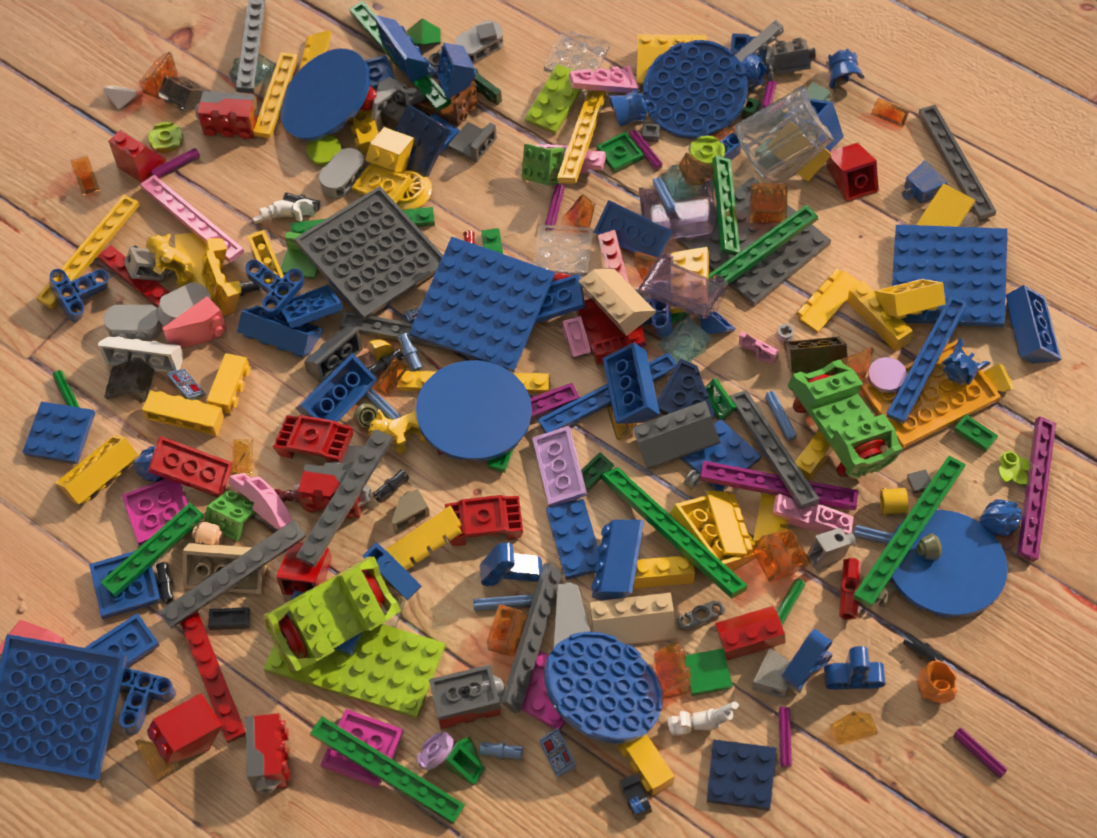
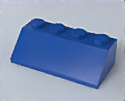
(402, 48)
(454, 69)
(1032, 326)
(276, 331)
(631, 385)
(338, 390)
(617, 559)

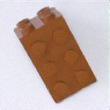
(459, 109)

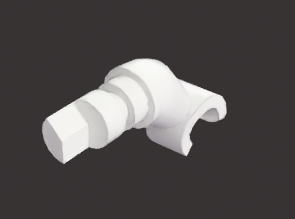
(286, 209)
(702, 720)

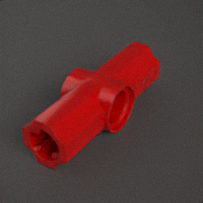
(850, 578)

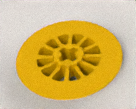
(419, 190)

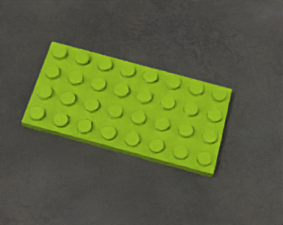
(385, 670)

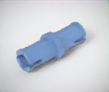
(409, 352)
(501, 750)

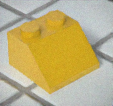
(390, 150)

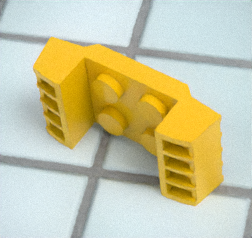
(222, 294)

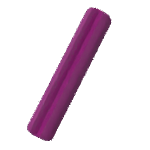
(769, 94)
(648, 153)
(176, 163)
(555, 204)
(785, 737)
(980, 752)

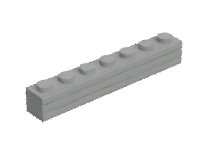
(762, 40)

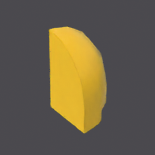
(379, 348)
(999, 378)

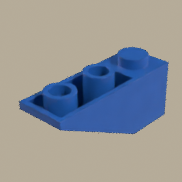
(393, 572)

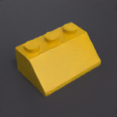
(911, 297)

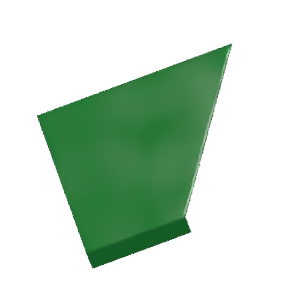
(424, 33)
(464, 761)

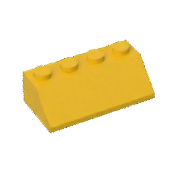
(97, 469)

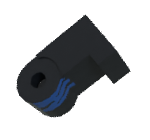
(635, 796)

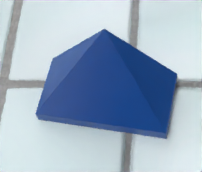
(716, 324)

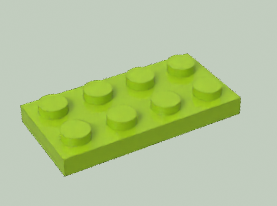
(554, 101)

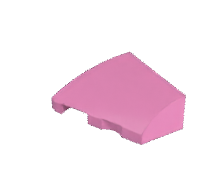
(763, 351)

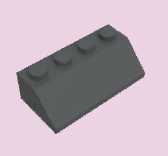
(676, 435)

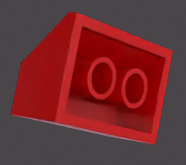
(750, 633)

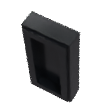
(229, 618)

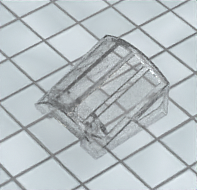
(783, 136)

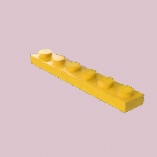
(275, 94)

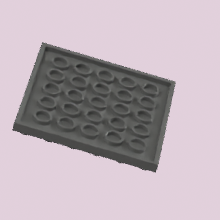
(370, 252)
(775, 268)

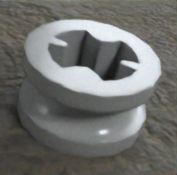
(781, 329)
(692, 479)

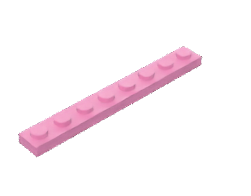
(189, 215)

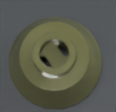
(364, 415)
(930, 547)

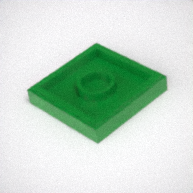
(620, 152)
(708, 672)

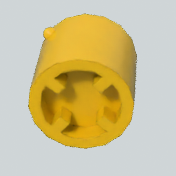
(893, 501)

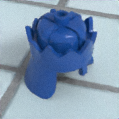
(842, 65)
(629, 107)
(961, 367)

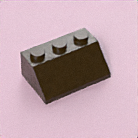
(814, 353)

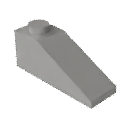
(385, 92)

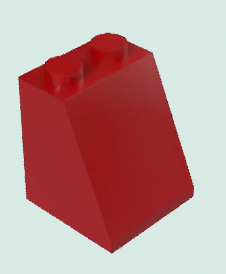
(134, 156)
(853, 171)
(300, 576)
(185, 730)

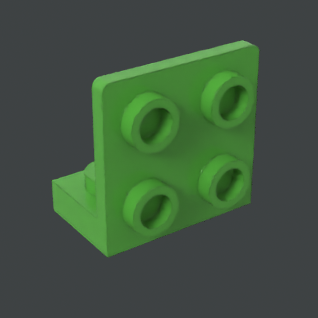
(542, 164)
(296, 259)
(230, 513)

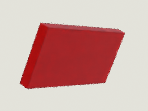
(190, 467)

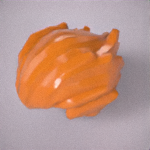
(937, 682)

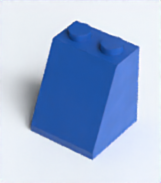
(827, 114)

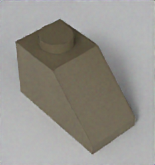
(409, 510)

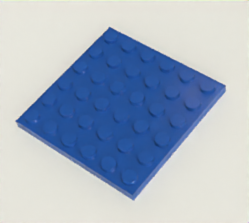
(963, 258)
(482, 304)
(57, 705)

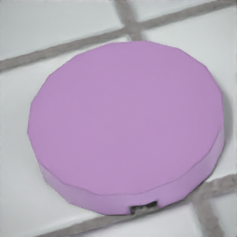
(887, 374)
(435, 750)

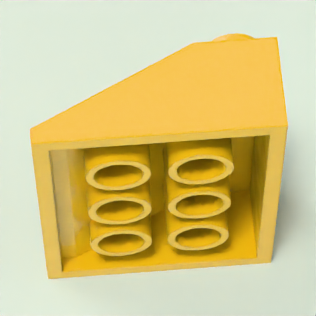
(651, 46)
(698, 520)

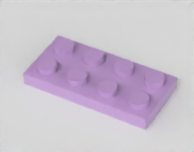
(559, 466)

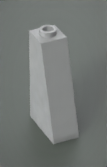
(569, 612)

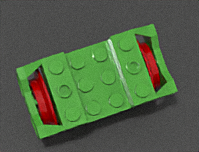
(845, 419)

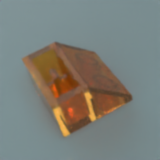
(153, 78)
(768, 202)
(780, 554)
(506, 630)
(671, 670)

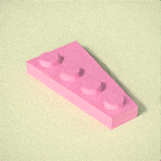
(605, 80)

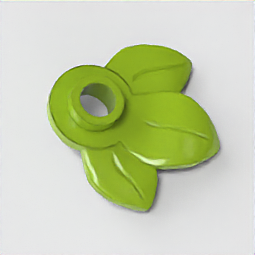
(1013, 468)

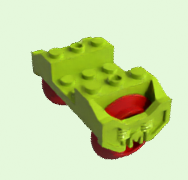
(330, 614)

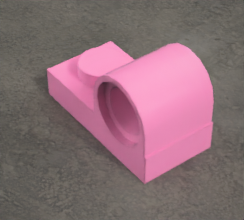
(576, 336)

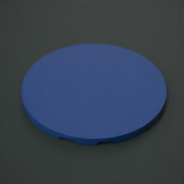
(695, 89)
(325, 94)
(473, 410)
(964, 577)
(603, 687)

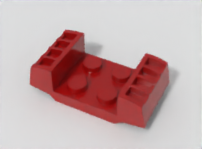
(601, 331)
(313, 437)
(488, 517)

